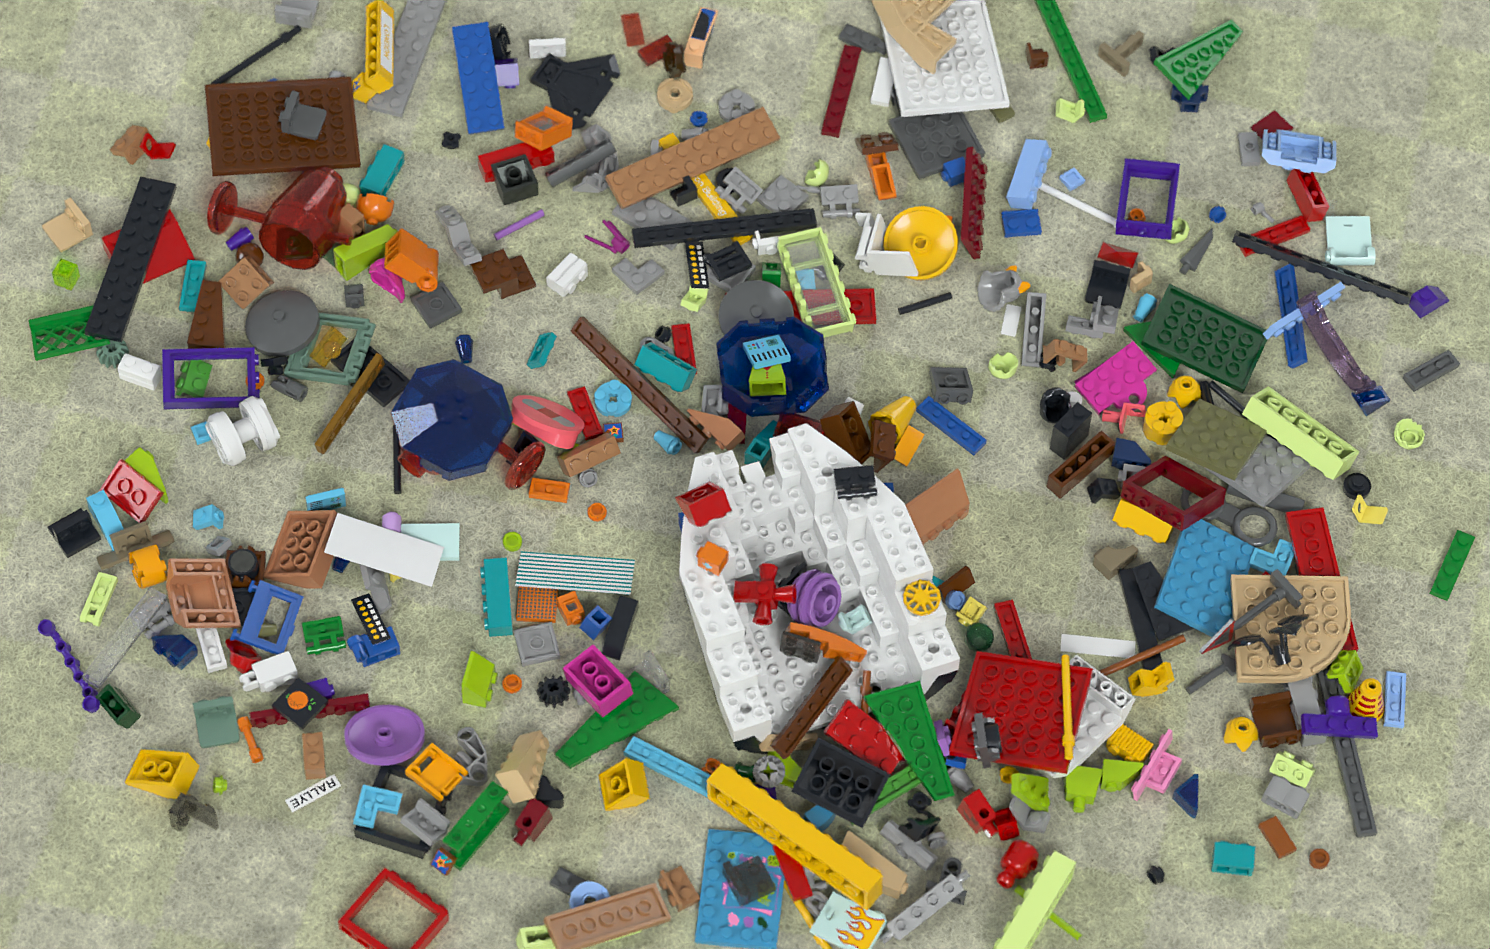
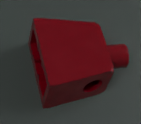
(531, 822)

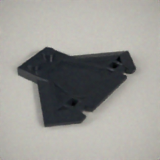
(576, 84)

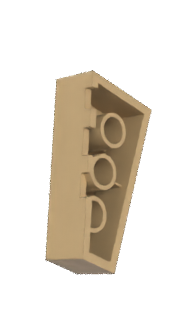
(524, 766)

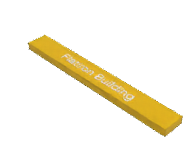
(706, 192)

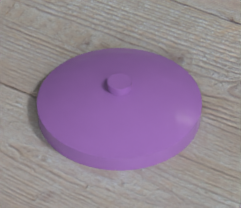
(384, 735)

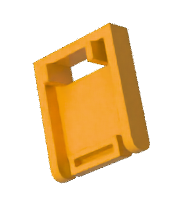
(439, 776)

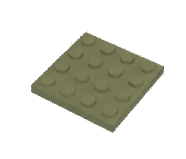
(1216, 439)

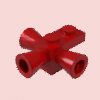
(764, 593)

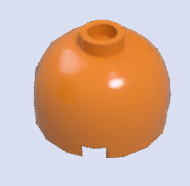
(375, 208)

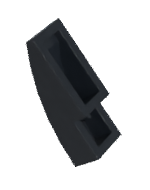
(620, 627)

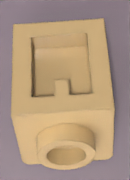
(1141, 278)

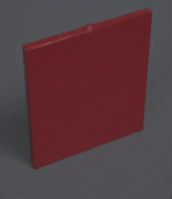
(1272, 123)

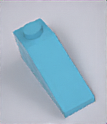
(104, 515)

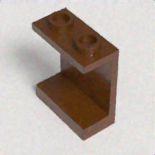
(1274, 719)

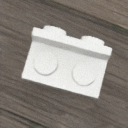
(542, 47)

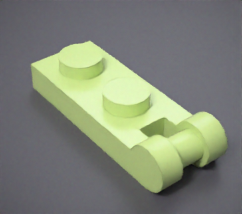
(98, 598)

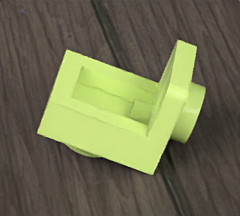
(1069, 111)
(694, 299)

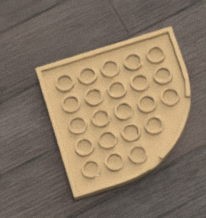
(1317, 640)

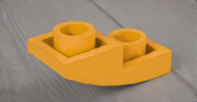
(908, 445)

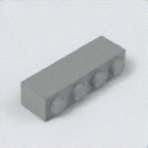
(1304, 701)

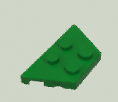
(1137, 333)

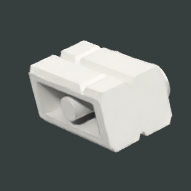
(567, 275)
(139, 372)

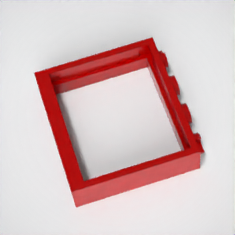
(368, 941)

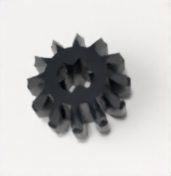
(553, 691)

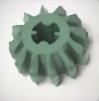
(112, 353)

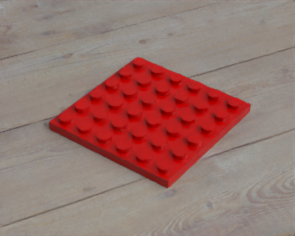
(1026, 704)

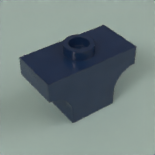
(1191, 105)

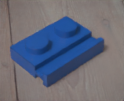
(1021, 223)

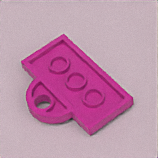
(1117, 380)

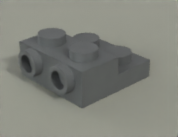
(951, 385)

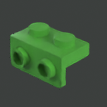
(193, 378)

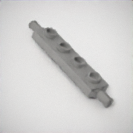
(925, 906)

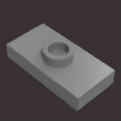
(1249, 149)

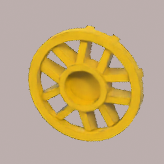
(921, 597)

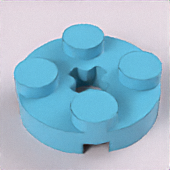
(615, 389)

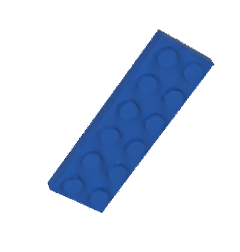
(478, 78)

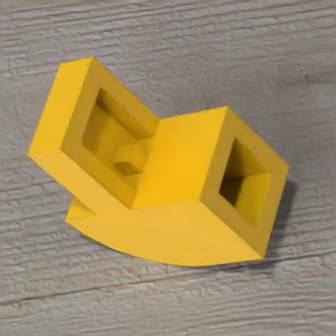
(1152, 682)

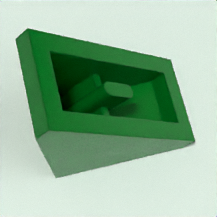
(771, 273)

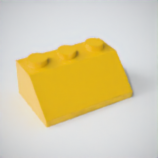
(1142, 522)

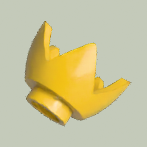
(1182, 394)
(1242, 738)

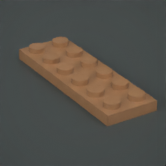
(607, 918)

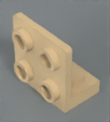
(68, 227)

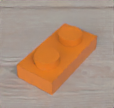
(549, 490)

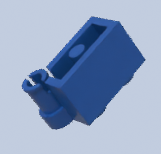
(370, 654)

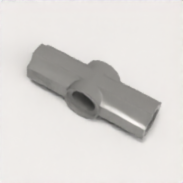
(907, 847)

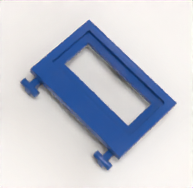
(257, 613)

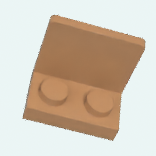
(245, 281)

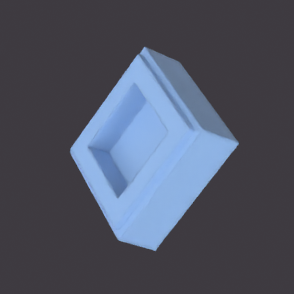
(1072, 179)

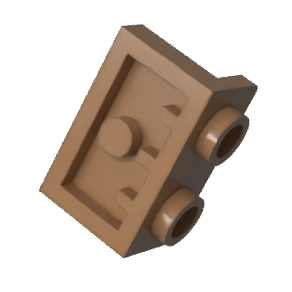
(679, 888)

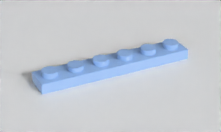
(1289, 321)

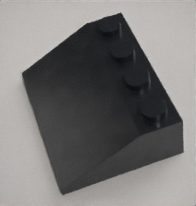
(840, 782)

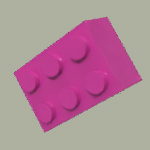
(597, 680)

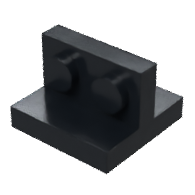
(74, 532)

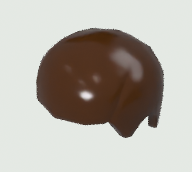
(250, 249)

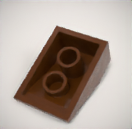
(845, 429)

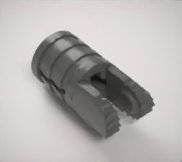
(290, 388)

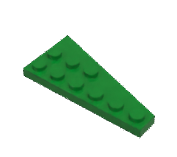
(1195, 60)
(631, 716)
(910, 727)

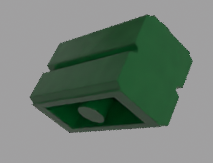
(118, 706)

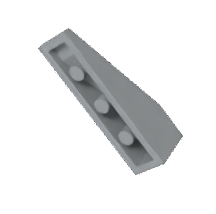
(1033, 329)

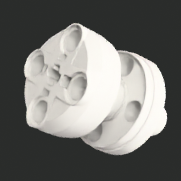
(230, 436)

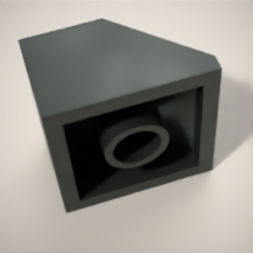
(515, 179)

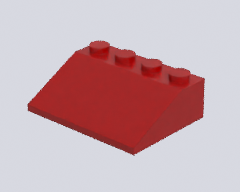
(170, 252)

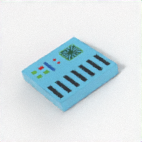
(766, 352)
(326, 500)

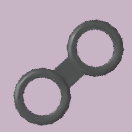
(1233, 516)

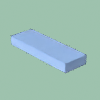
(1394, 699)

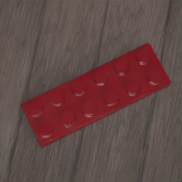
(973, 203)

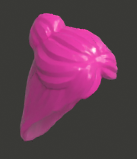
(387, 279)

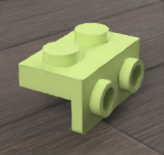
(1292, 769)

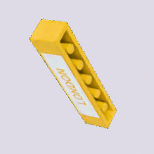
(379, 46)

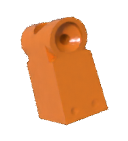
(412, 260)

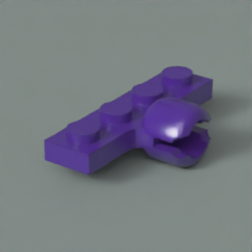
(1338, 721)

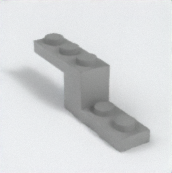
(458, 235)

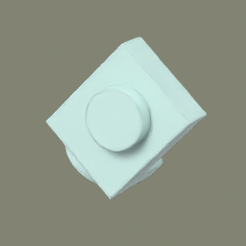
(855, 619)

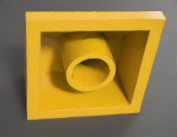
(624, 785)

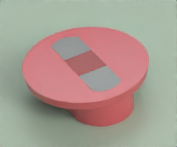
(547, 420)

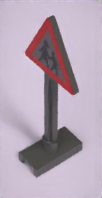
(1284, 589)

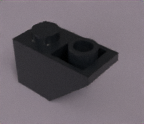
(548, 795)

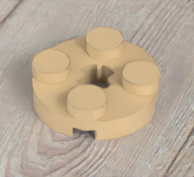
(674, 104)

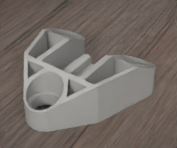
(476, 750)

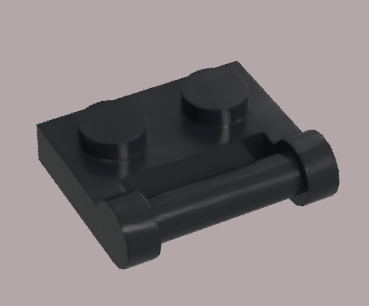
(729, 265)

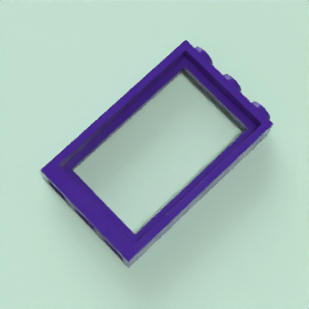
(1148, 170)
(172, 355)

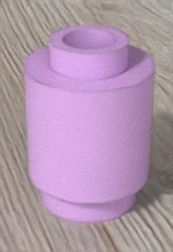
(392, 521)

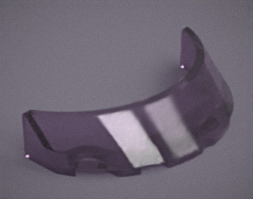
(1332, 345)

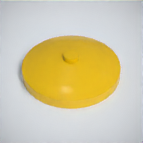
(927, 237)

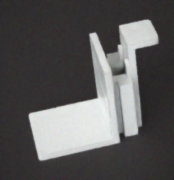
(872, 253)

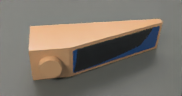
(700, 38)

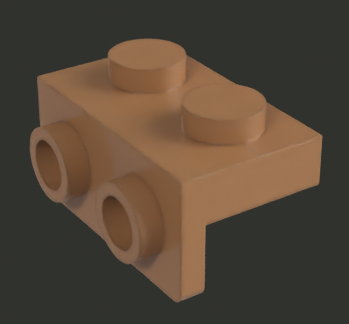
(129, 144)

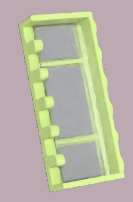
(815, 282)

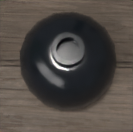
(500, 42)

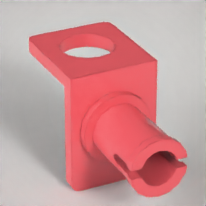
(1120, 417)

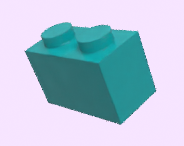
(1233, 858)

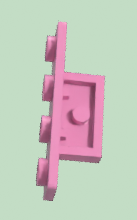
(1160, 769)

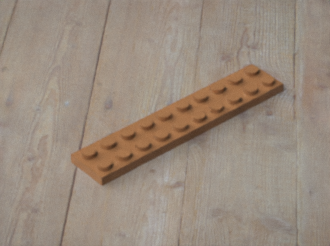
(692, 158)

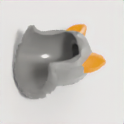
(1000, 288)

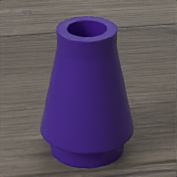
(240, 237)

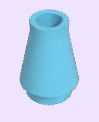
(1145, 306)
(668, 442)

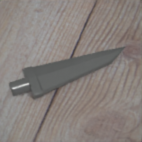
(1194, 256)

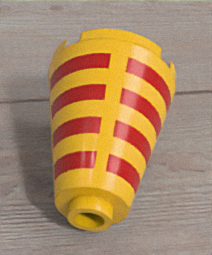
(1367, 700)

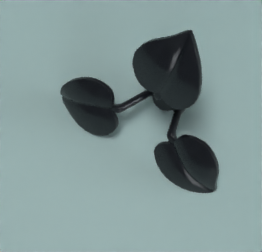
(1280, 650)

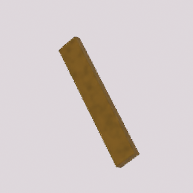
(349, 403)

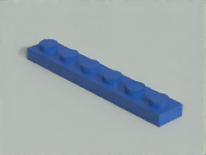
(1288, 296)

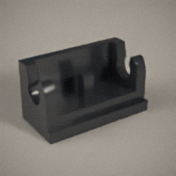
(917, 829)

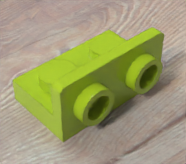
(1347, 669)

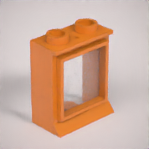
(544, 128)

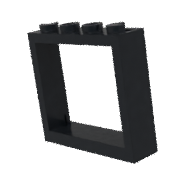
(388, 841)

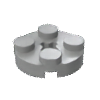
(734, 98)

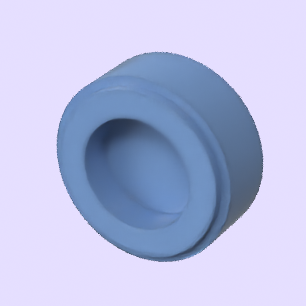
(955, 600)

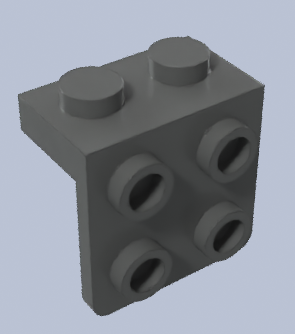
(301, 119)

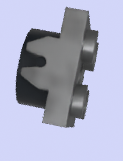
(986, 740)

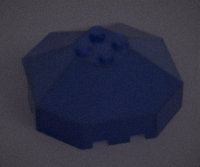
(804, 374)
(452, 419)

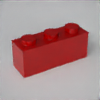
(1308, 195)

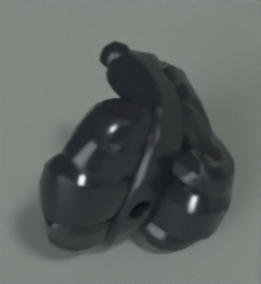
(1054, 404)

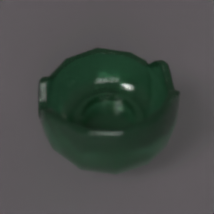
(979, 637)

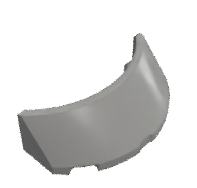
(595, 176)

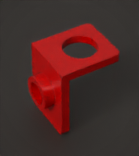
(157, 150)

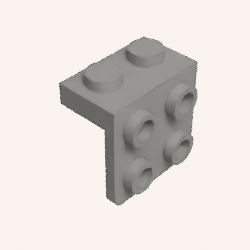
(296, 12)

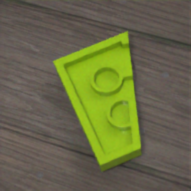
(1031, 790)

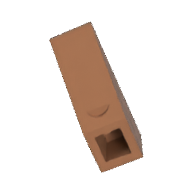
(720, 428)

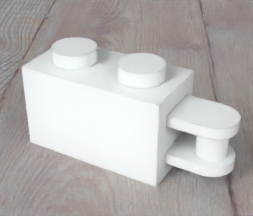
(270, 673)

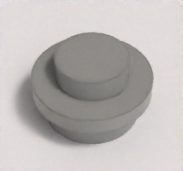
(588, 478)

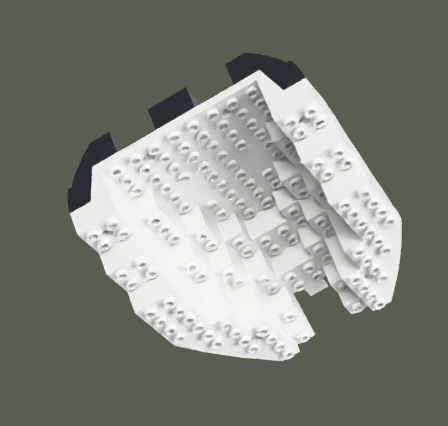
(798, 520)

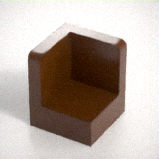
(1036, 57)

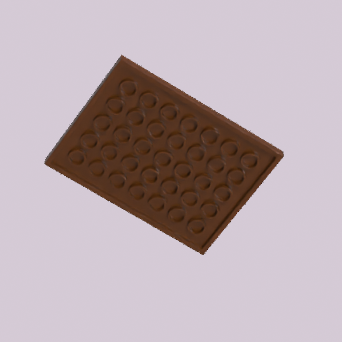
(250, 138)

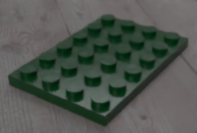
(1205, 338)

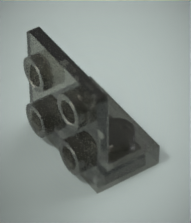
(800, 647)
(189, 806)
(748, 880)

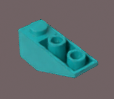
(760, 447)

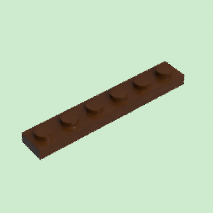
(811, 707)

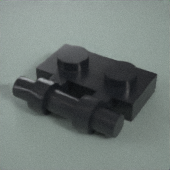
(855, 478)

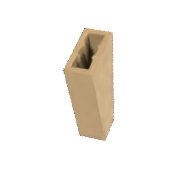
(893, 878)

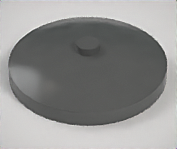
(752, 302)
(282, 323)

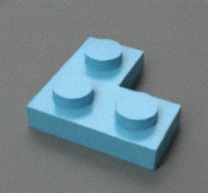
(1269, 562)
(374, 800)

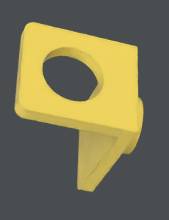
(1369, 514)

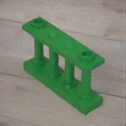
(477, 824)

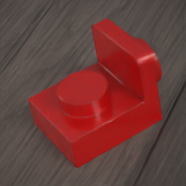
(1006, 824)

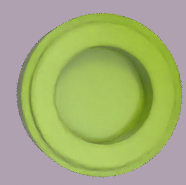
(512, 541)

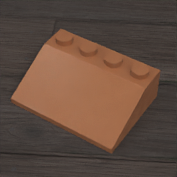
(939, 506)
(300, 549)

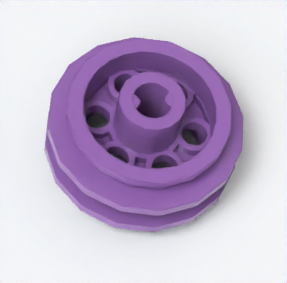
(816, 599)

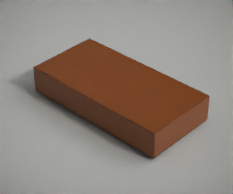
(1277, 837)

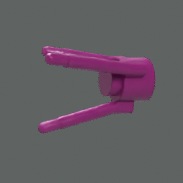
(619, 243)

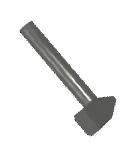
(1228, 665)

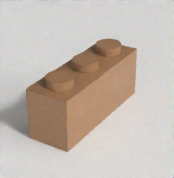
(588, 454)

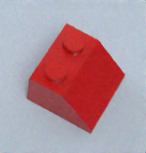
(704, 504)

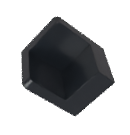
(685, 193)

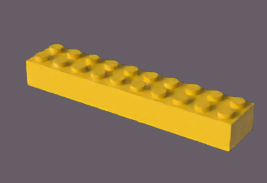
(795, 836)

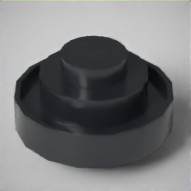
(1355, 485)

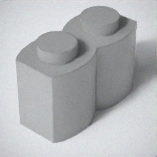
(1285, 797)

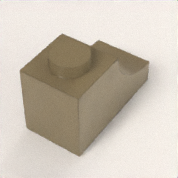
(1110, 560)

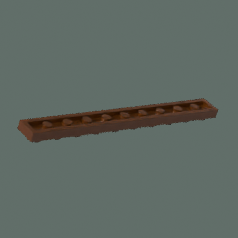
(639, 385)

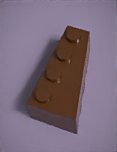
(208, 319)

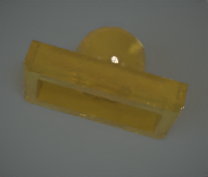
(328, 347)

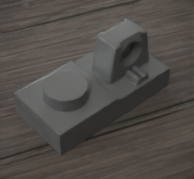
(566, 881)

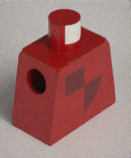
(978, 813)

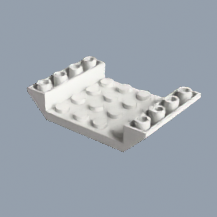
(1102, 715)

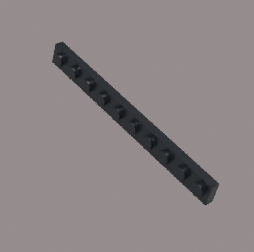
(724, 228)
(1328, 270)

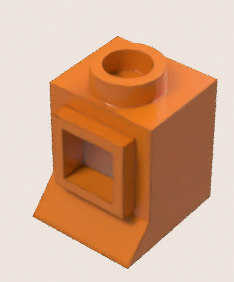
(570, 608)

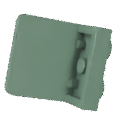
(216, 722)

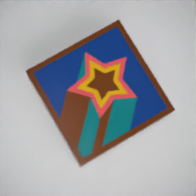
(614, 429)
(443, 861)

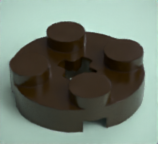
(673, 60)

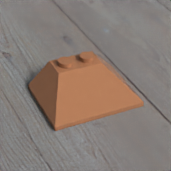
(201, 594)

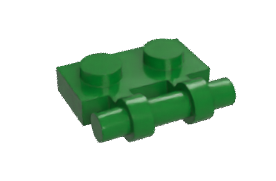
(321, 630)

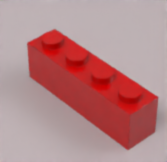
(535, 156)

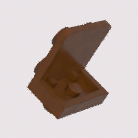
(882, 444)

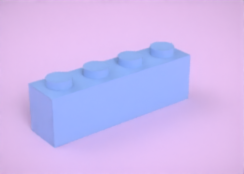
(1029, 174)

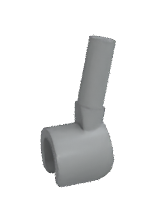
(1259, 208)

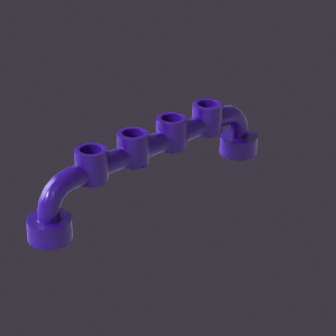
(89, 703)

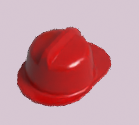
(242, 655)

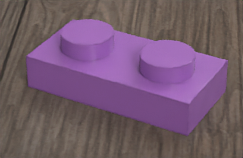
(943, 736)

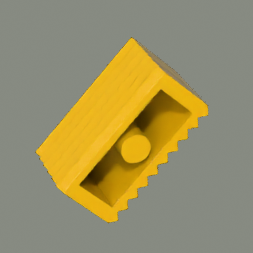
(1129, 745)

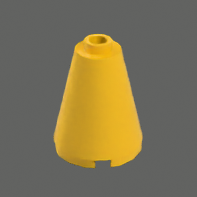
(896, 413)

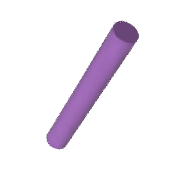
(519, 224)

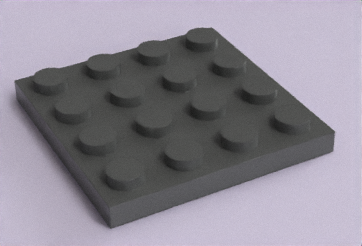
(934, 140)

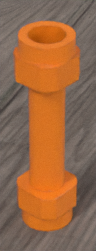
(245, 727)

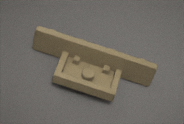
(131, 540)

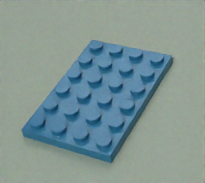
(1199, 577)

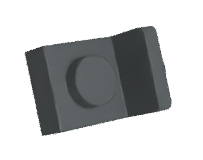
(354, 296)

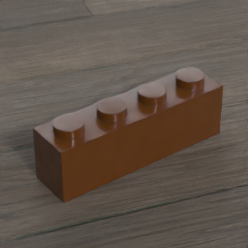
(1080, 464)

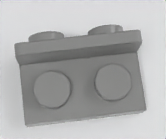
(1104, 317)

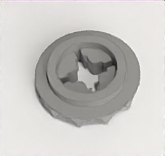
(776, 777)

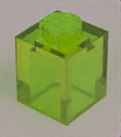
(66, 274)

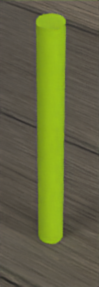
(1054, 917)

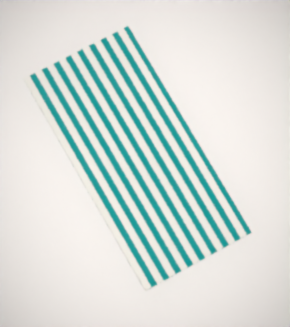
(575, 572)

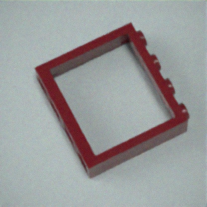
(1211, 492)

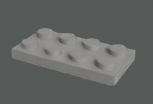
(648, 214)

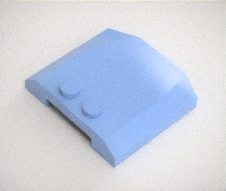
(1298, 151)

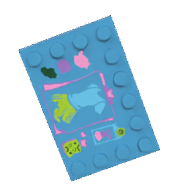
(719, 914)

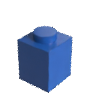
(954, 171)
(595, 622)

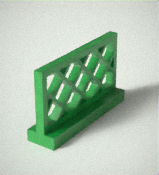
(59, 322)

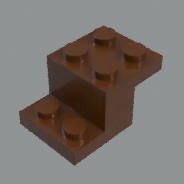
(503, 274)

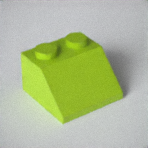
(478, 680)

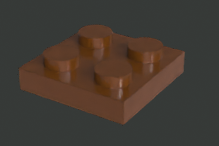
(876, 144)

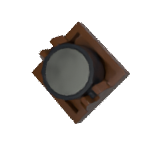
(245, 566)

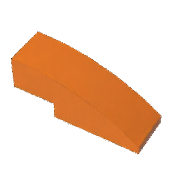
(881, 176)

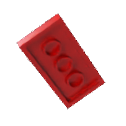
(863, 737)

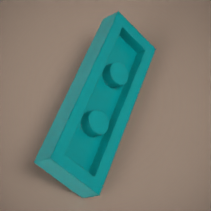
(192, 283)

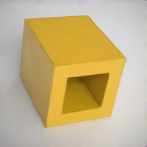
(361, 90)

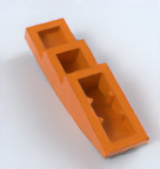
(831, 644)

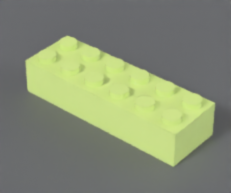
(1300, 433)
(1038, 903)

